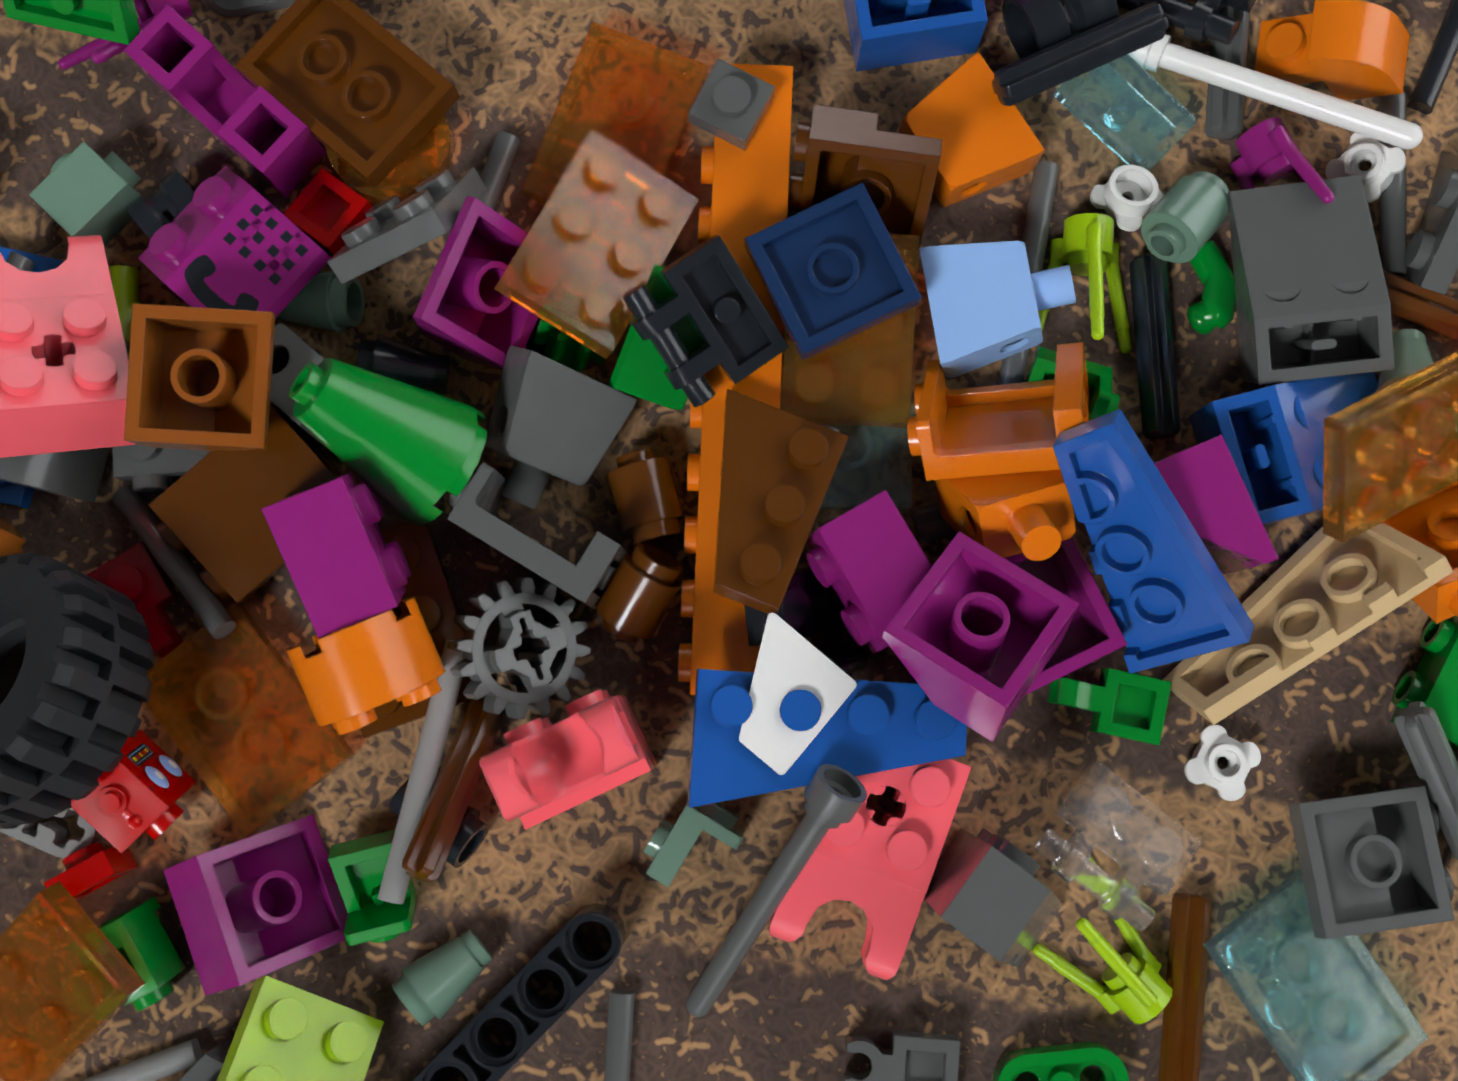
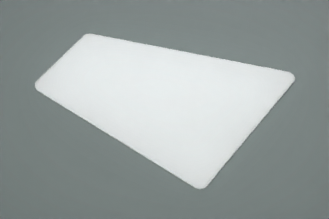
(785, 665)

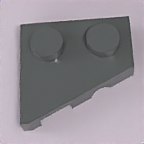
(1434, 247)

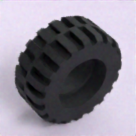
(67, 684)

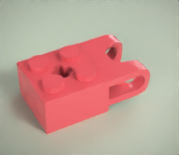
(61, 356)
(567, 762)
(880, 866)

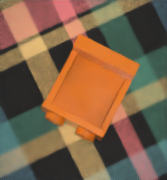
(997, 425)

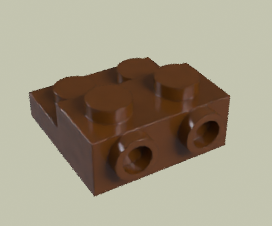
(847, 149)

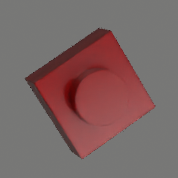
(327, 210)
(92, 869)

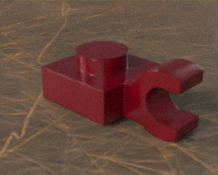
(148, 586)

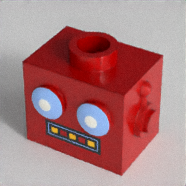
(136, 794)

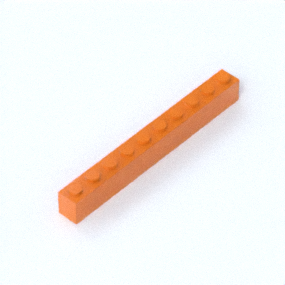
(746, 198)

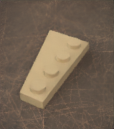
(1306, 611)

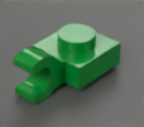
(1121, 704)

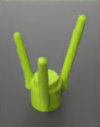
(1090, 252)
(1130, 980)

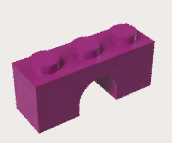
(225, 102)

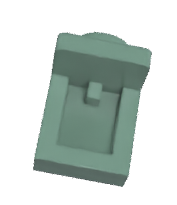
(674, 841)

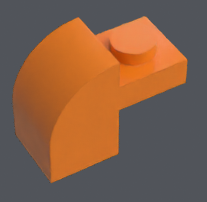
(1344, 43)

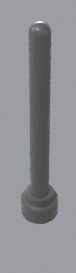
(830, 800)

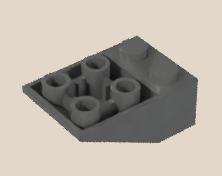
(1308, 283)

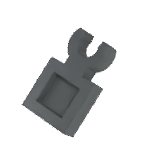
(910, 1057)

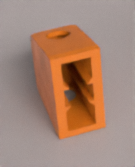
(980, 136)
(1010, 511)

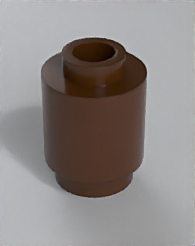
(646, 497)
(640, 593)

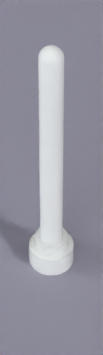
(1278, 93)

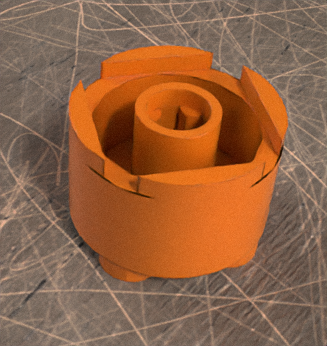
(369, 667)

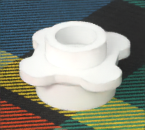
(1384, 160)
(1129, 181)
(1204, 767)

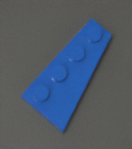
(1153, 563)
(871, 732)

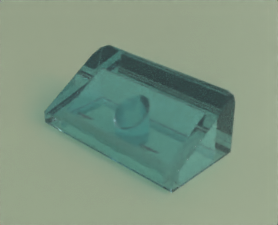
(1127, 111)

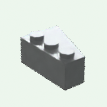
(991, 895)

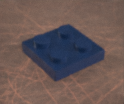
(832, 271)

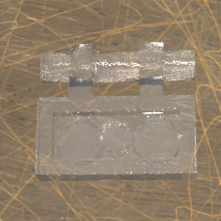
(1128, 830)

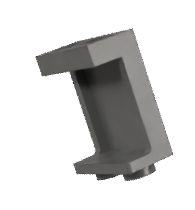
(476, 513)

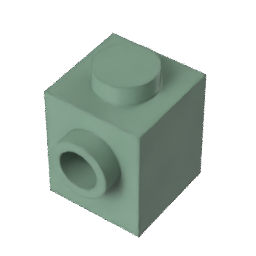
(89, 193)

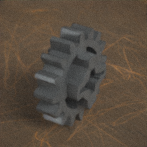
(543, 662)

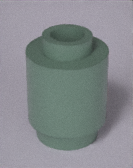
(1186, 217)

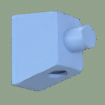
(988, 301)

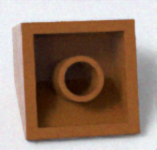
(199, 378)

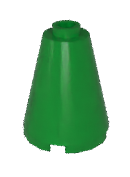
(391, 434)

